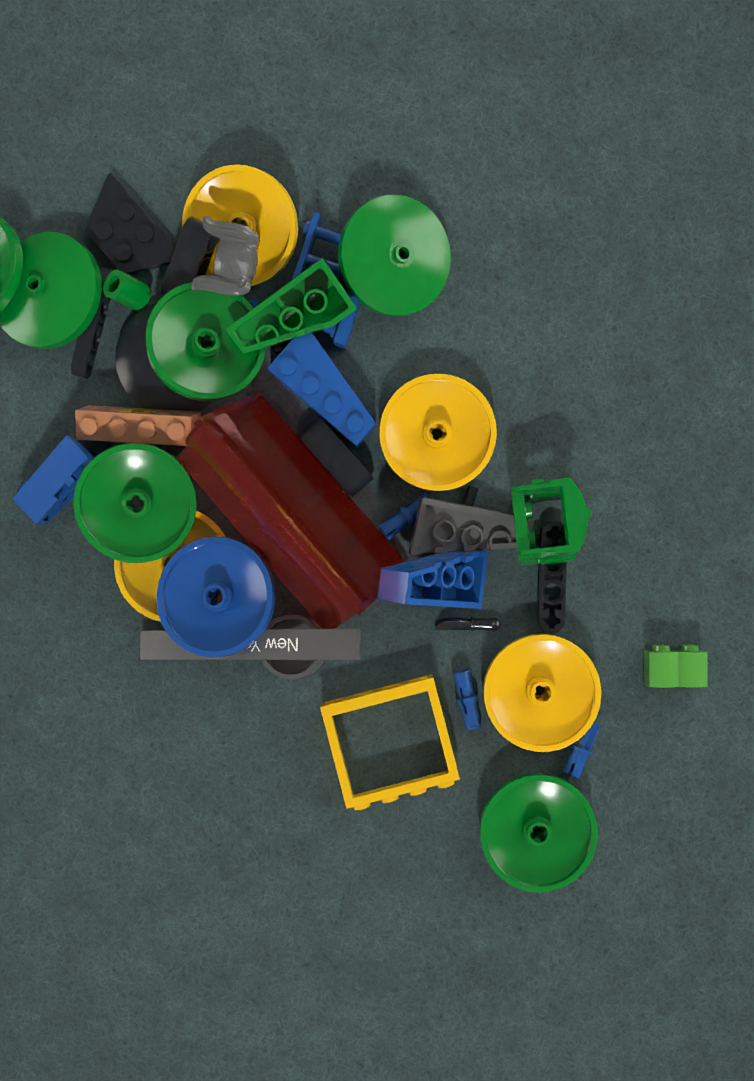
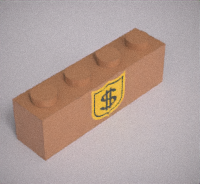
(134, 425)

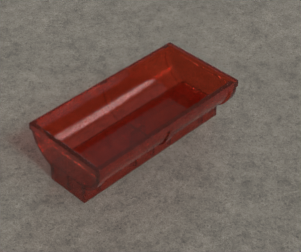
(289, 509)

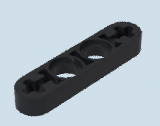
(87, 342)
(557, 577)

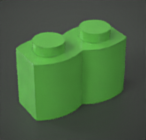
(675, 667)

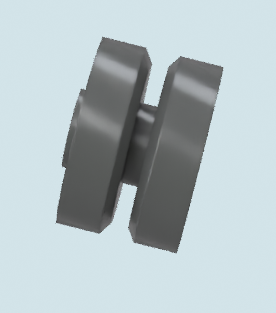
(293, 668)

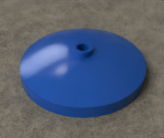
(190, 593)

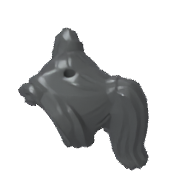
(234, 259)

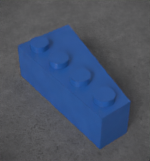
(320, 385)
(437, 580)

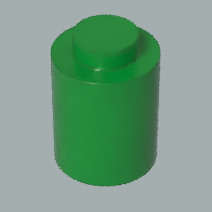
(126, 290)

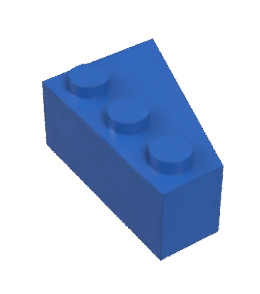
(54, 481)

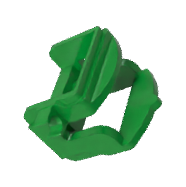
(574, 517)

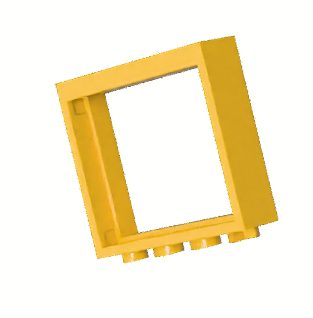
(376, 696)

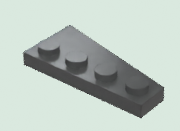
(457, 527)

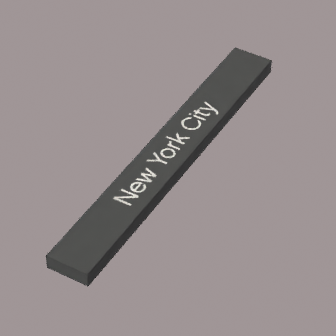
(272, 645)

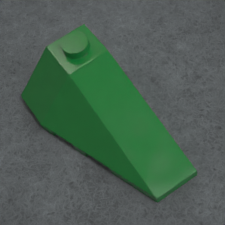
(300, 307)

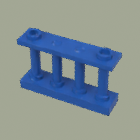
(311, 231)

